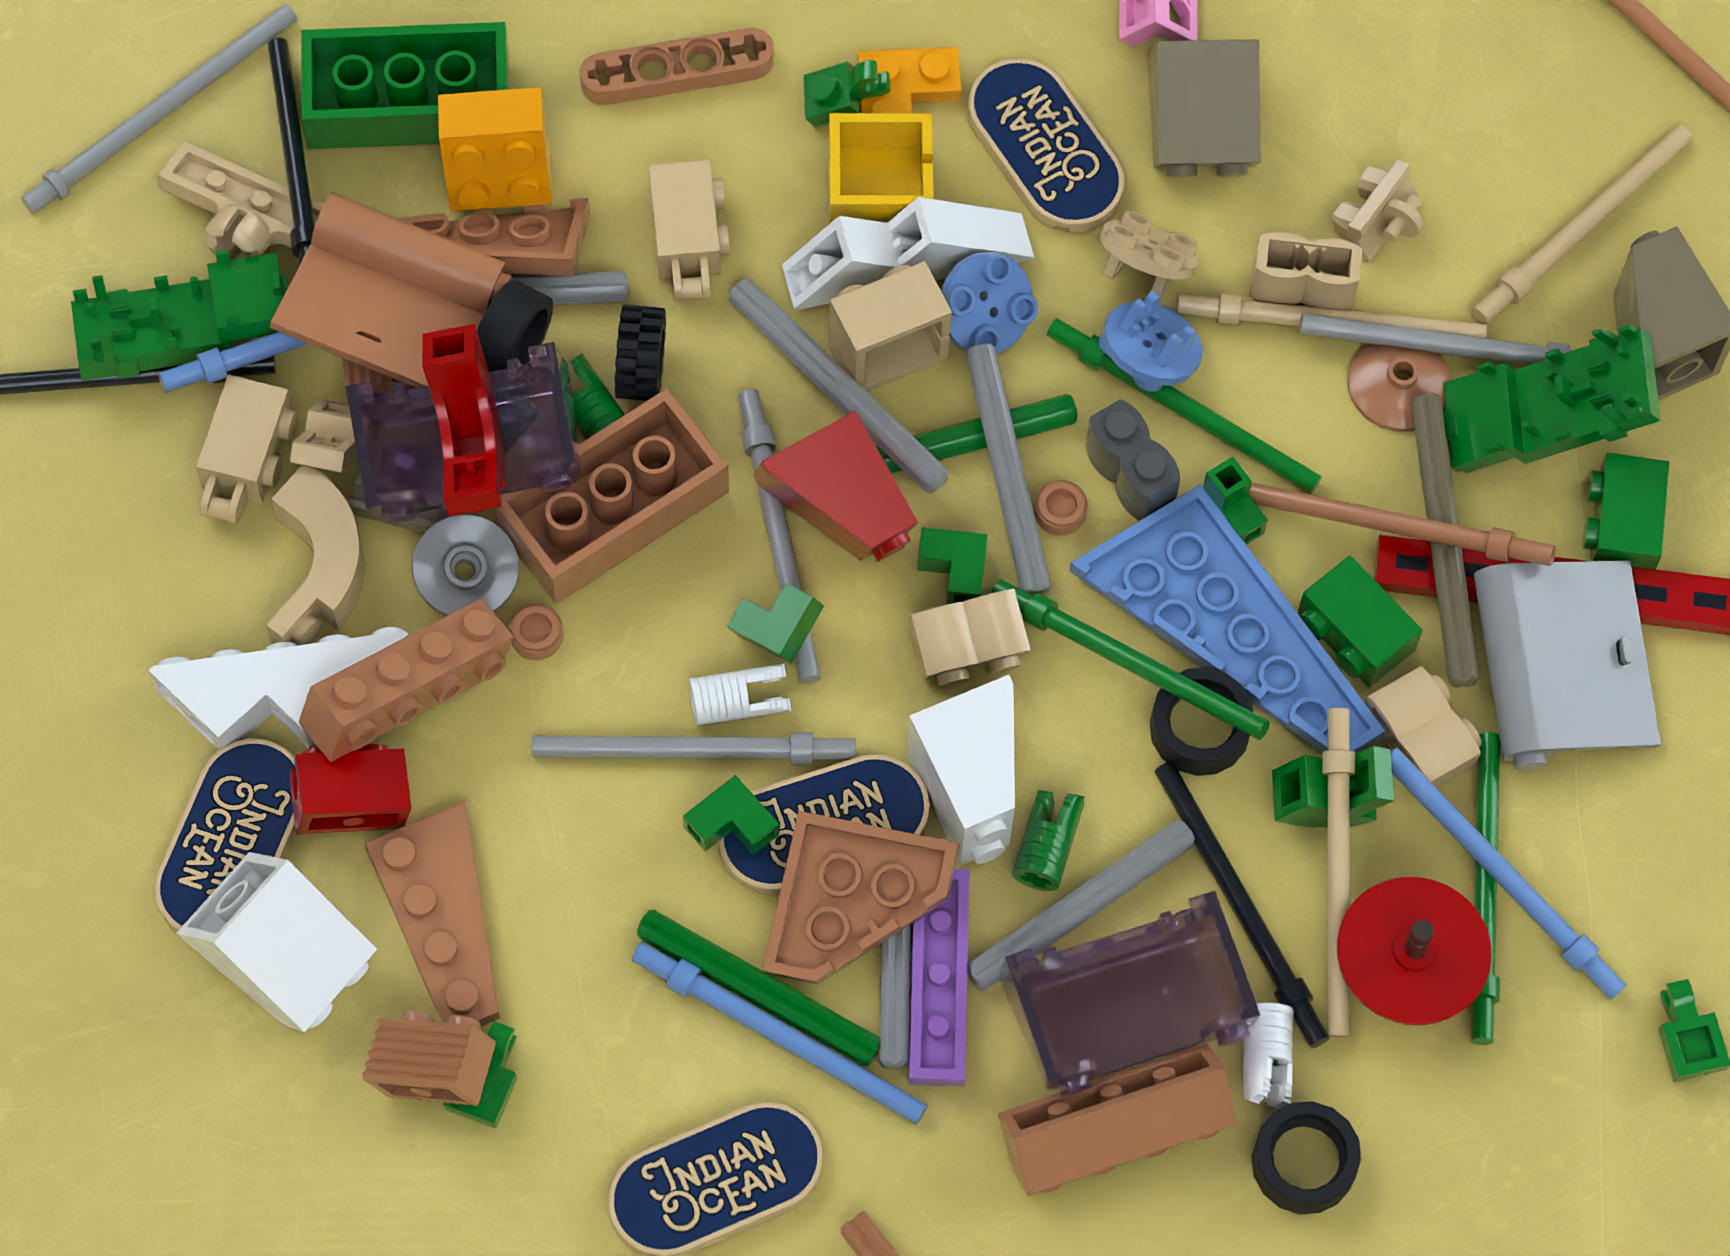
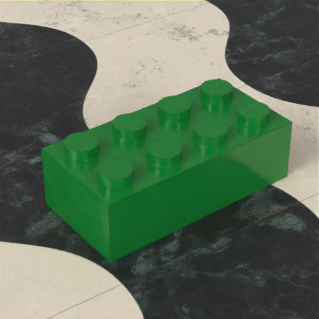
(386, 80)

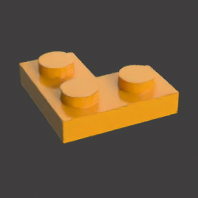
(914, 78)

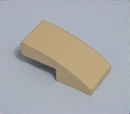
(327, 437)

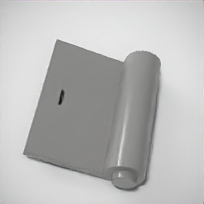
(1565, 659)

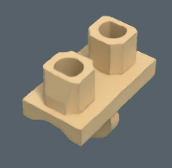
(1386, 214)

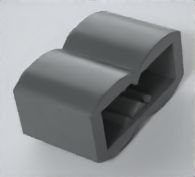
(1125, 455)

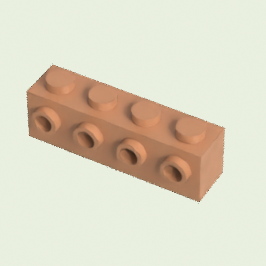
(405, 679)
(1118, 1119)

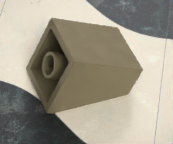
(1205, 105)
(1678, 306)

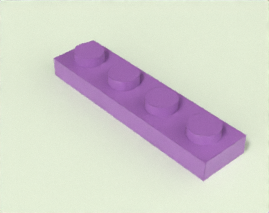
(940, 990)

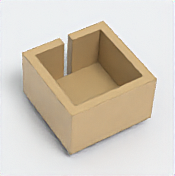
(890, 326)

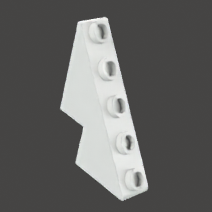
(926, 230)
(240, 689)

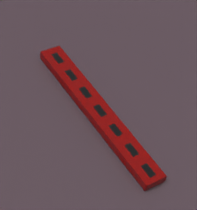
(1661, 595)

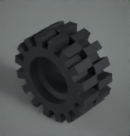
(640, 352)

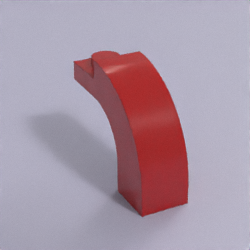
(466, 419)

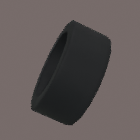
(513, 323)
(1190, 758)
(1320, 1118)

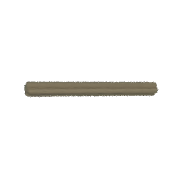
(1446, 559)

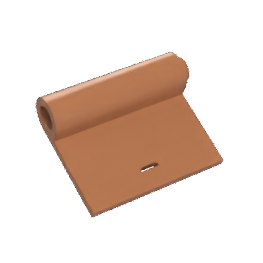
(380, 285)

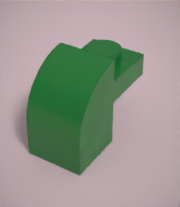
(1302, 789)

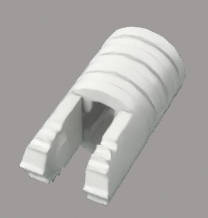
(726, 698)
(1269, 1056)

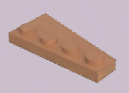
(528, 241)
(438, 905)

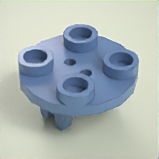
(1003, 289)
(1151, 343)

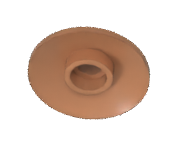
(1386, 398)

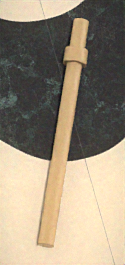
(1518, 281)
(1231, 309)
(1338, 765)

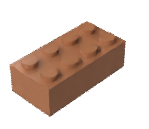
(630, 490)

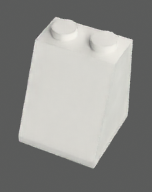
(968, 767)
(279, 940)

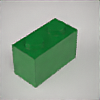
(1627, 510)
(1359, 622)

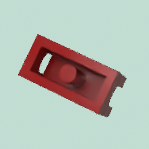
(351, 793)

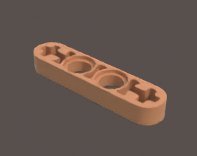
(675, 58)

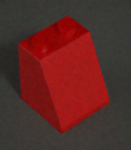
(841, 489)

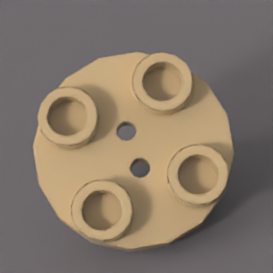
(1148, 250)

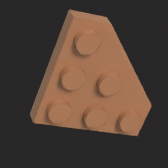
(850, 892)

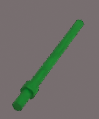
(1188, 408)
(1044, 614)
(1485, 885)

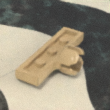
(247, 206)

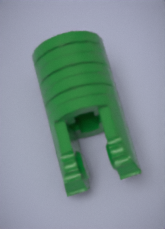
(594, 404)
(1047, 844)

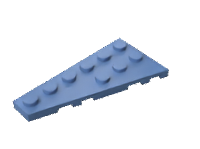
(1214, 602)

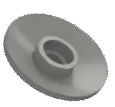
(469, 541)

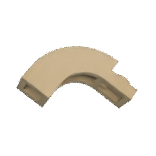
(324, 521)

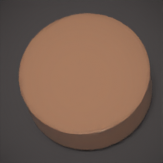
(1060, 508)
(536, 631)

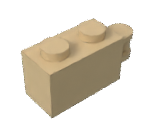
(686, 225)
(244, 446)

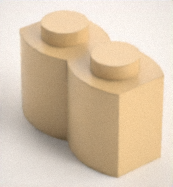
(1306, 272)
(970, 636)
(1425, 727)

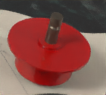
(1414, 951)

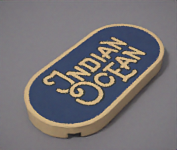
(1045, 145)
(859, 790)
(235, 809)
(715, 1180)

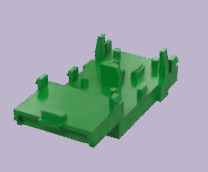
(175, 322)
(1552, 402)

